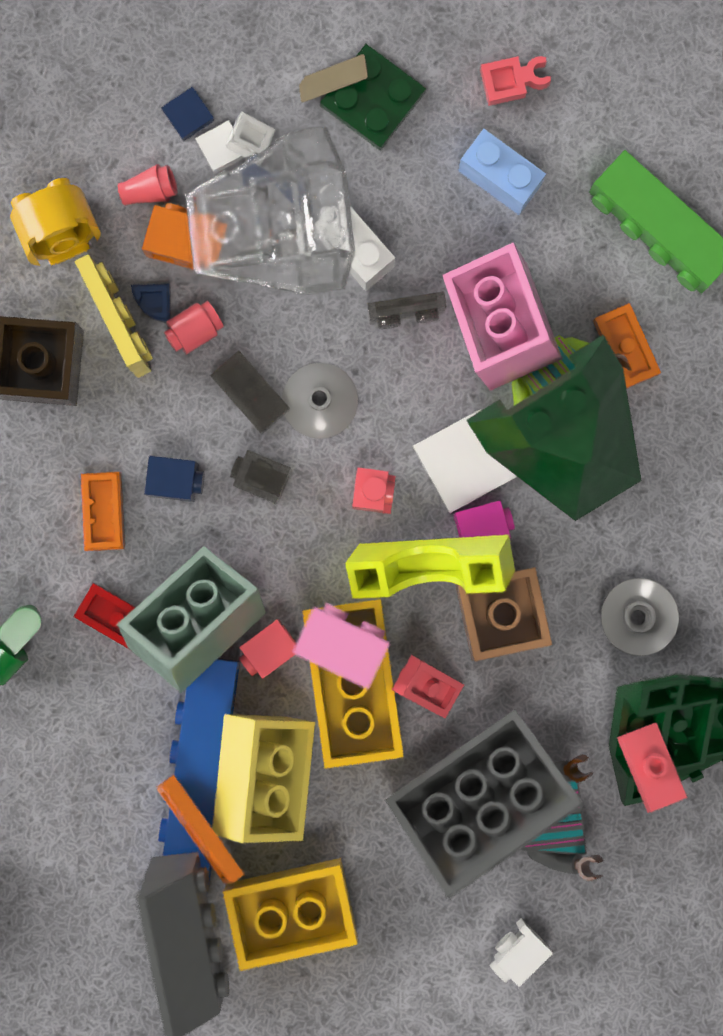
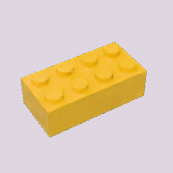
(356, 721)

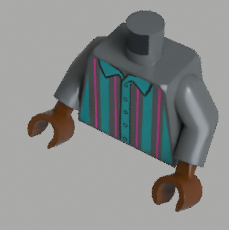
(565, 842)

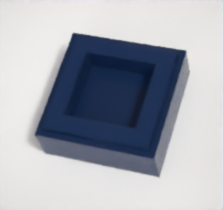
(187, 114)

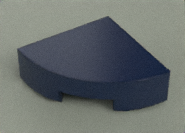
(154, 300)

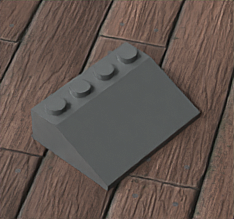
(483, 803)

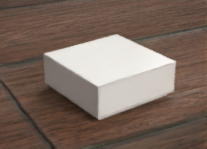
(249, 136)
(213, 147)

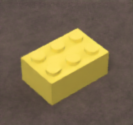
(263, 778)

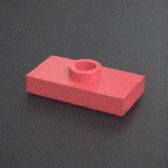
(652, 767)

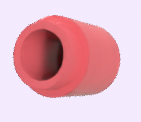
(193, 327)

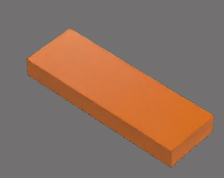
(199, 830)

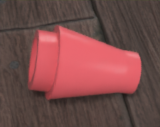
(150, 186)

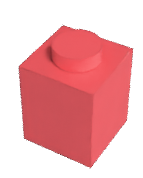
(267, 650)

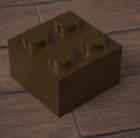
(40, 360)

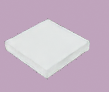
(460, 465)

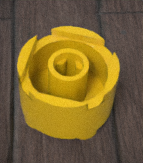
(54, 222)

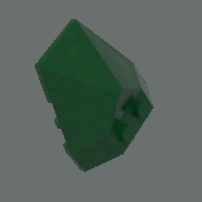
(570, 436)
(688, 718)

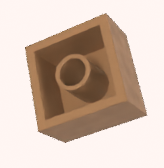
(505, 620)

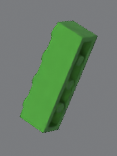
(660, 221)

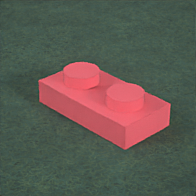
(427, 686)

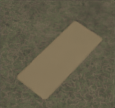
(333, 78)

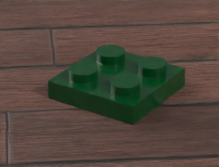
(378, 103)

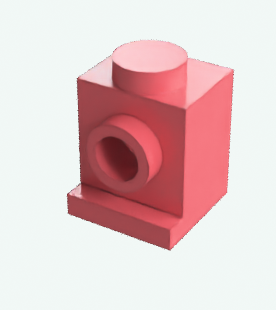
(373, 491)

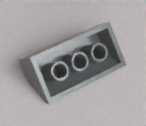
(182, 942)

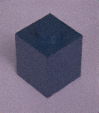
(173, 479)

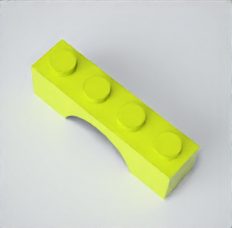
(472, 562)

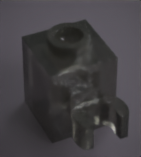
(260, 477)

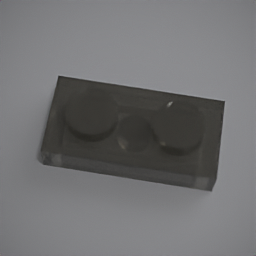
(422, 307)
(250, 392)

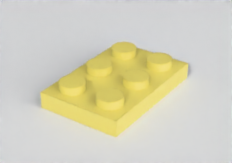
(115, 315)

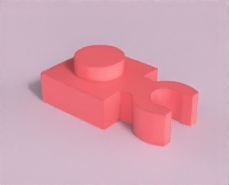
(507, 80)

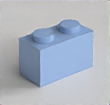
(501, 171)

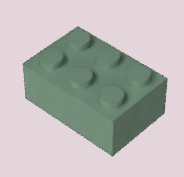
(192, 618)

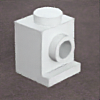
(520, 954)

